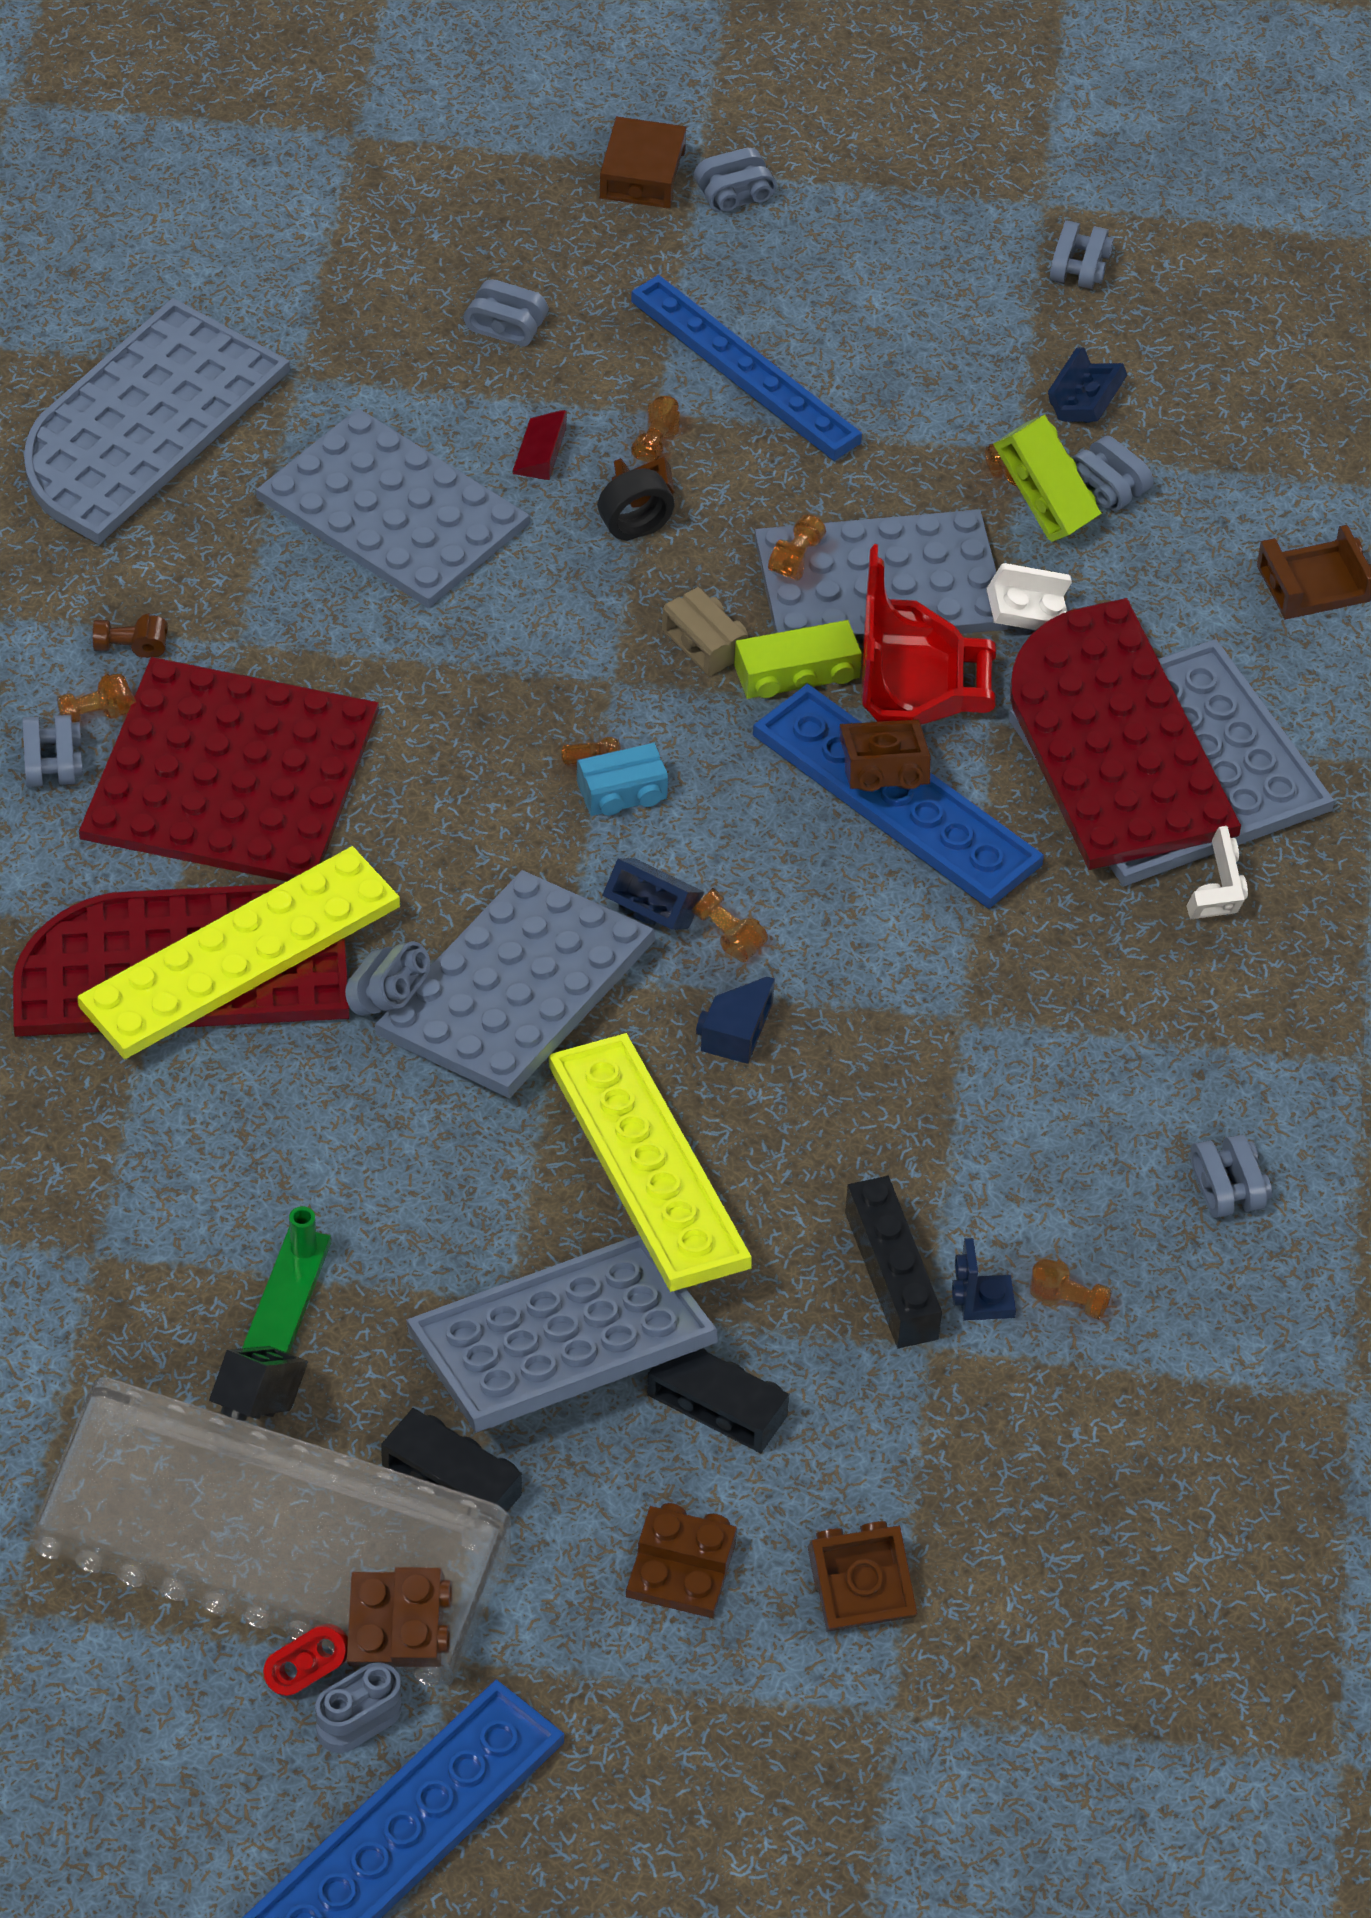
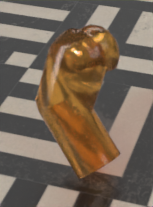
(574, 752)

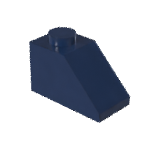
(736, 1020)

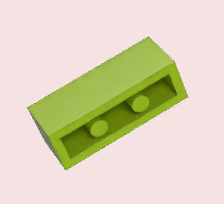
(1047, 478)
(797, 657)

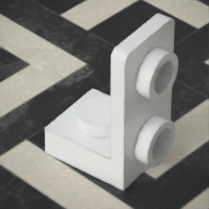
(1216, 900)

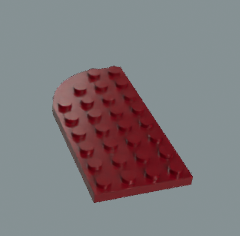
(1114, 738)
(123, 928)

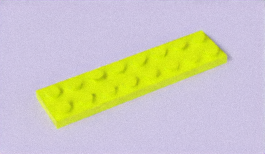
(238, 952)
(649, 1162)

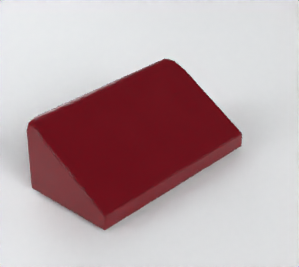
(541, 445)

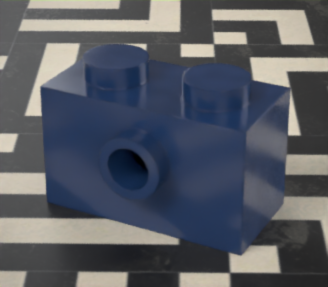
(652, 894)

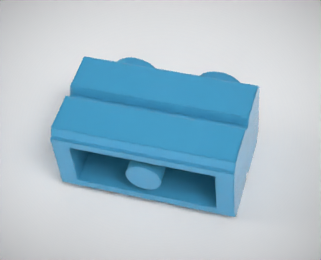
(622, 780)

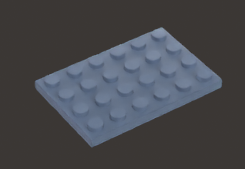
(393, 507)
(926, 559)
(516, 983)
(559, 1333)

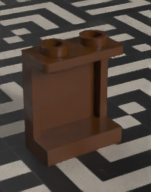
(642, 162)
(1316, 575)

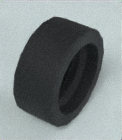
(625, 490)

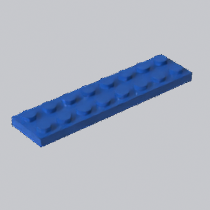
(926, 820)
(418, 1813)

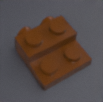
(885, 754)
(682, 1560)
(862, 1576)
(399, 1617)

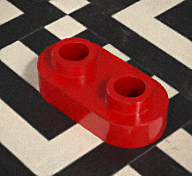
(308, 1657)

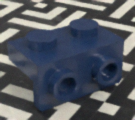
(1085, 388)

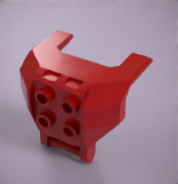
(918, 659)

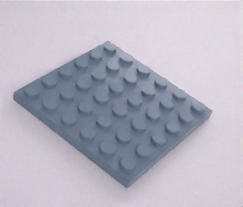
(1247, 749)

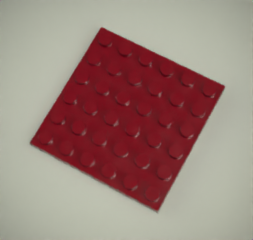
(229, 770)

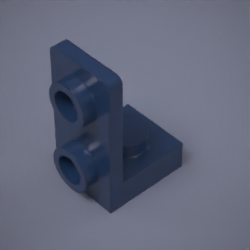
(980, 1295)

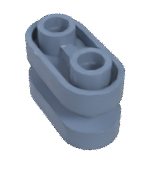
(735, 179)
(1096, 248)
(506, 312)
(1113, 473)
(66, 764)
(387, 978)
(1242, 1163)
(358, 1707)

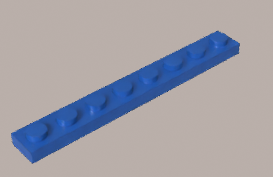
(746, 367)

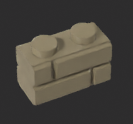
(703, 630)

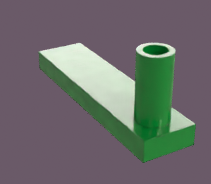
(290, 1283)

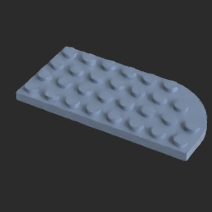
(143, 417)

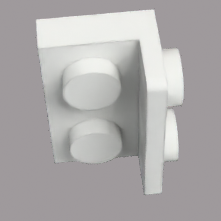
(1027, 596)

